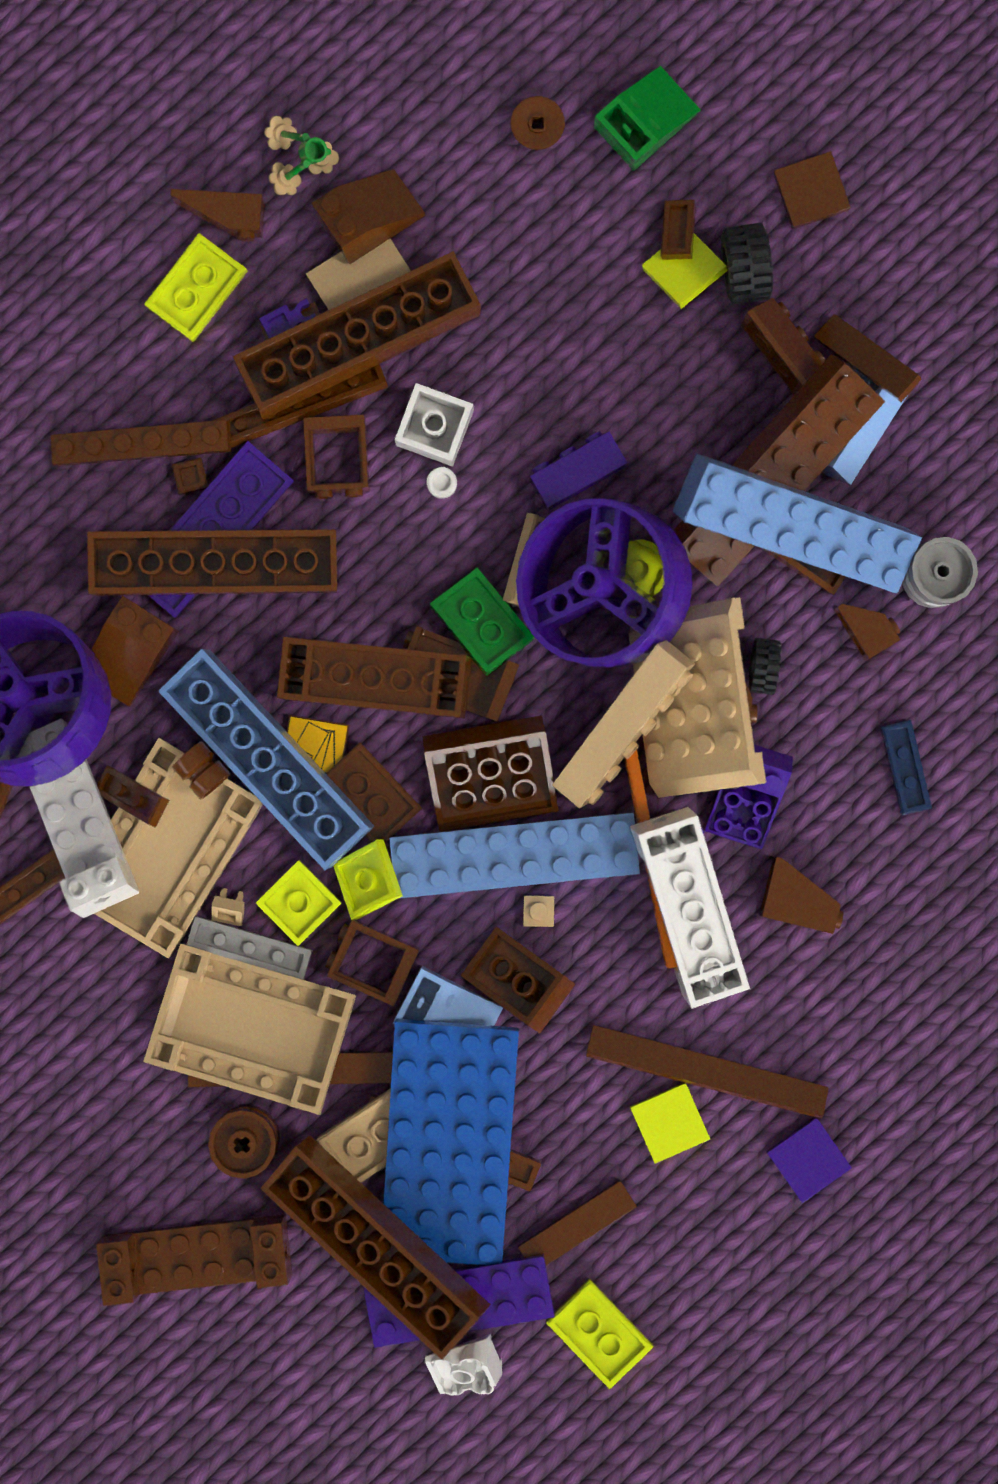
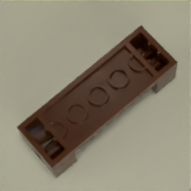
(374, 677)
(194, 1257)

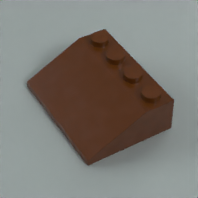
(490, 773)

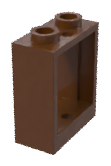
(332, 425)
(336, 959)

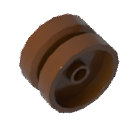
(240, 1159)

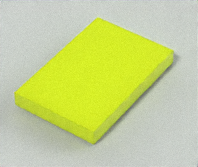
(196, 287)
(599, 1333)

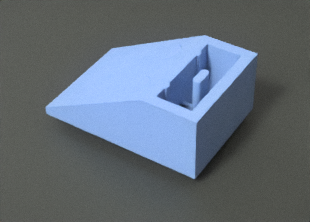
(443, 1000)

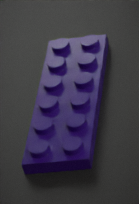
(231, 502)
(514, 1288)

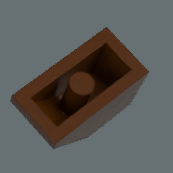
(868, 629)

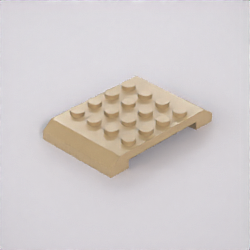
(706, 731)
(181, 856)
(250, 1029)

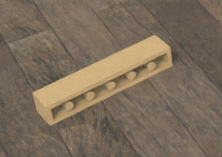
(623, 724)

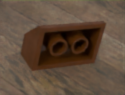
(782, 343)

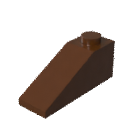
(232, 212)

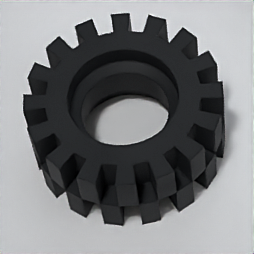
(764, 666)

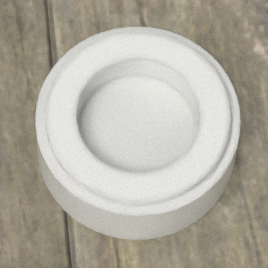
(441, 482)

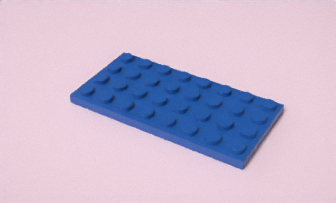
(452, 1135)

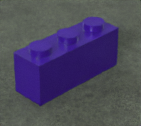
(577, 470)

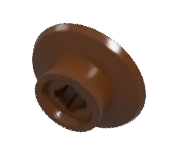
(537, 109)

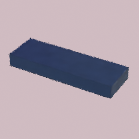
(906, 767)

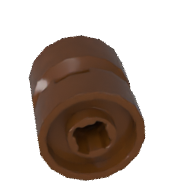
(201, 770)

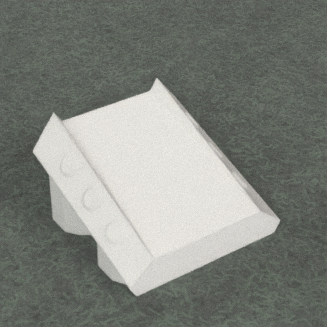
(467, 1367)

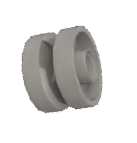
(957, 569)

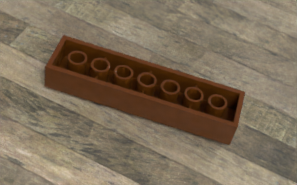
(357, 335)
(791, 452)
(212, 562)
(375, 1246)

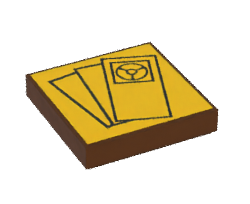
(320, 739)

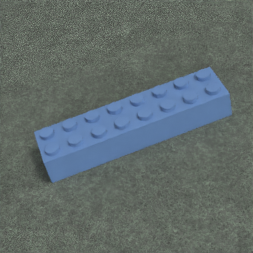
(796, 524)
(266, 758)
(515, 855)

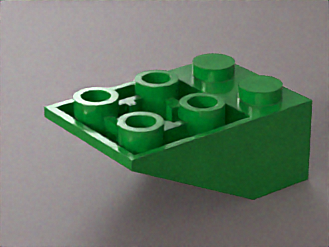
(645, 117)

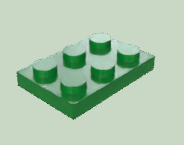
(481, 621)

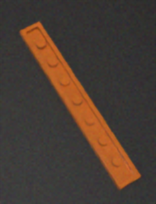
(642, 814)

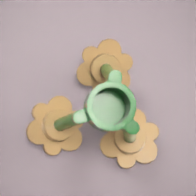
(312, 151)

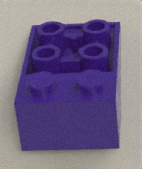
(749, 811)

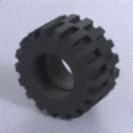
(748, 262)

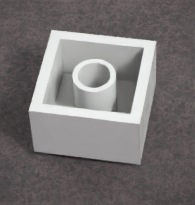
(434, 424)

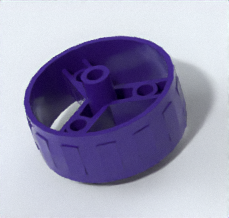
(544, 610)
(19, 694)

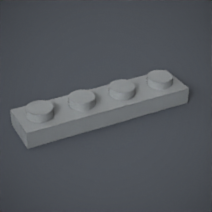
(249, 947)

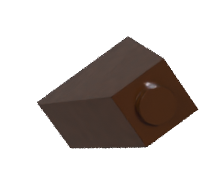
(797, 900)

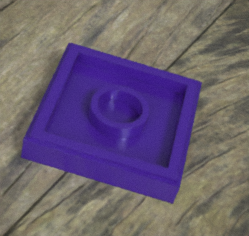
(809, 1159)

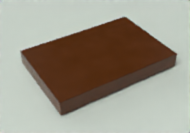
(374, 792)

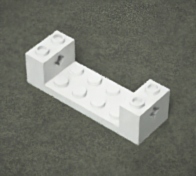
(81, 834)
(691, 907)

